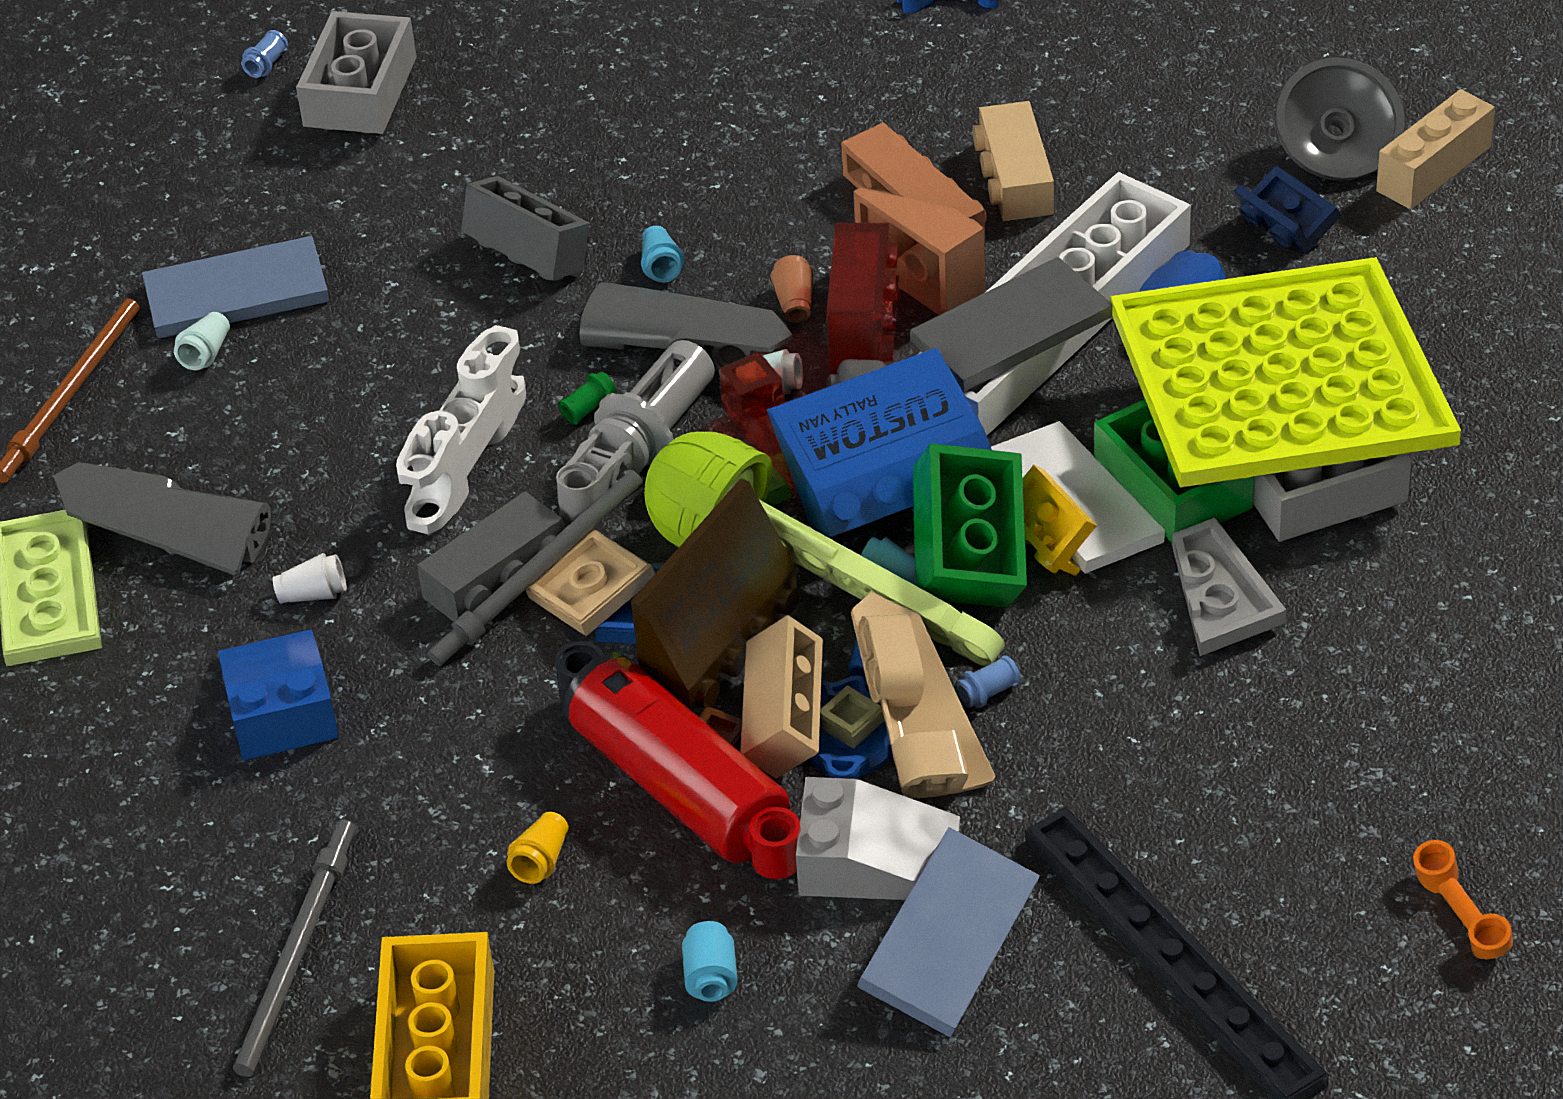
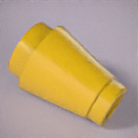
(537, 849)

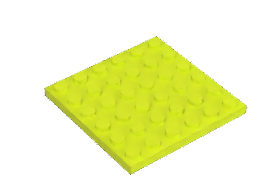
(1282, 372)

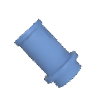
(258, 60)
(977, 687)

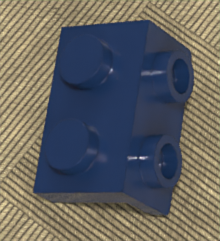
(1288, 210)

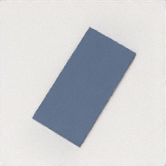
(236, 285)
(948, 932)

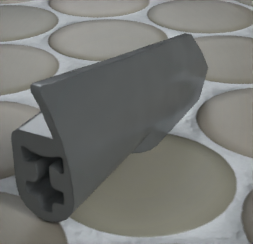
(656, 319)
(160, 513)

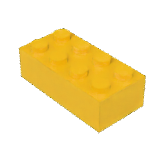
(434, 1017)

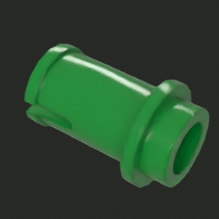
(586, 397)

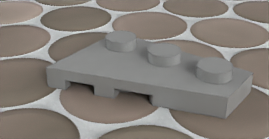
(1222, 588)

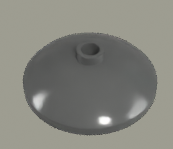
(1340, 95)

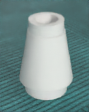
(312, 580)

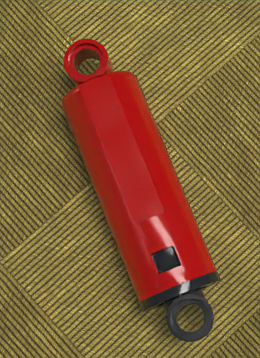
(678, 759)

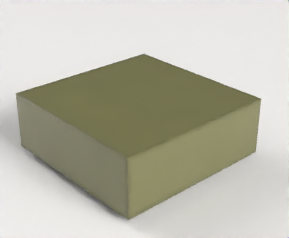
(850, 716)

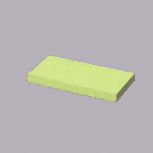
(46, 588)

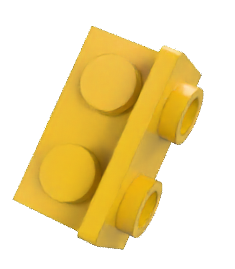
(1053, 522)

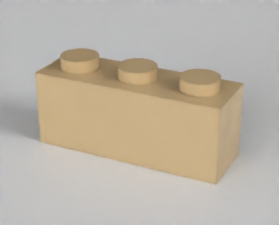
(1435, 149)
(1014, 161)
(782, 697)

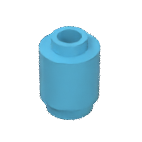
(709, 961)

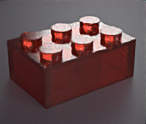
(862, 294)

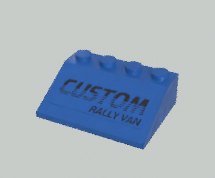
(860, 438)

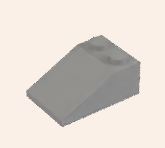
(864, 840)

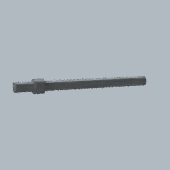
(472, 624)
(327, 869)

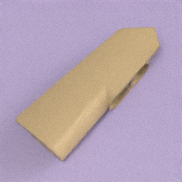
(922, 713)

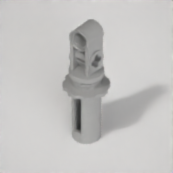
(633, 427)

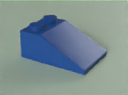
(278, 694)

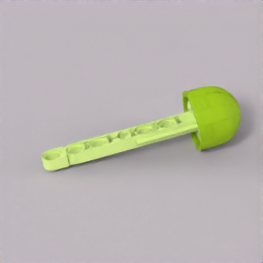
(704, 466)

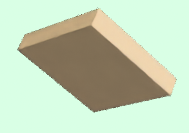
(590, 582)

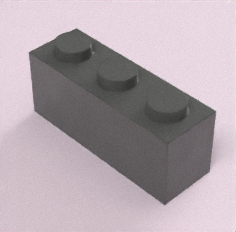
(525, 227)
(487, 555)

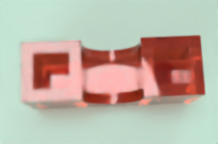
(747, 393)

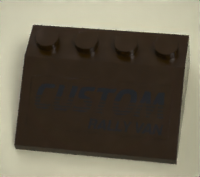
(712, 599)

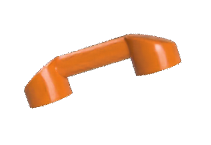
(1438, 872)

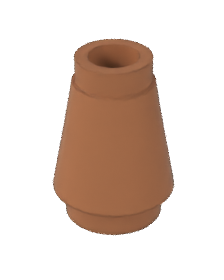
(793, 285)

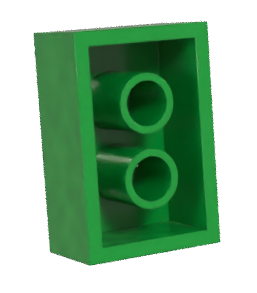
(1135, 456)
(969, 525)

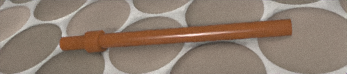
(26, 442)

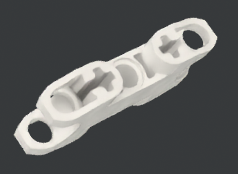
(451, 440)

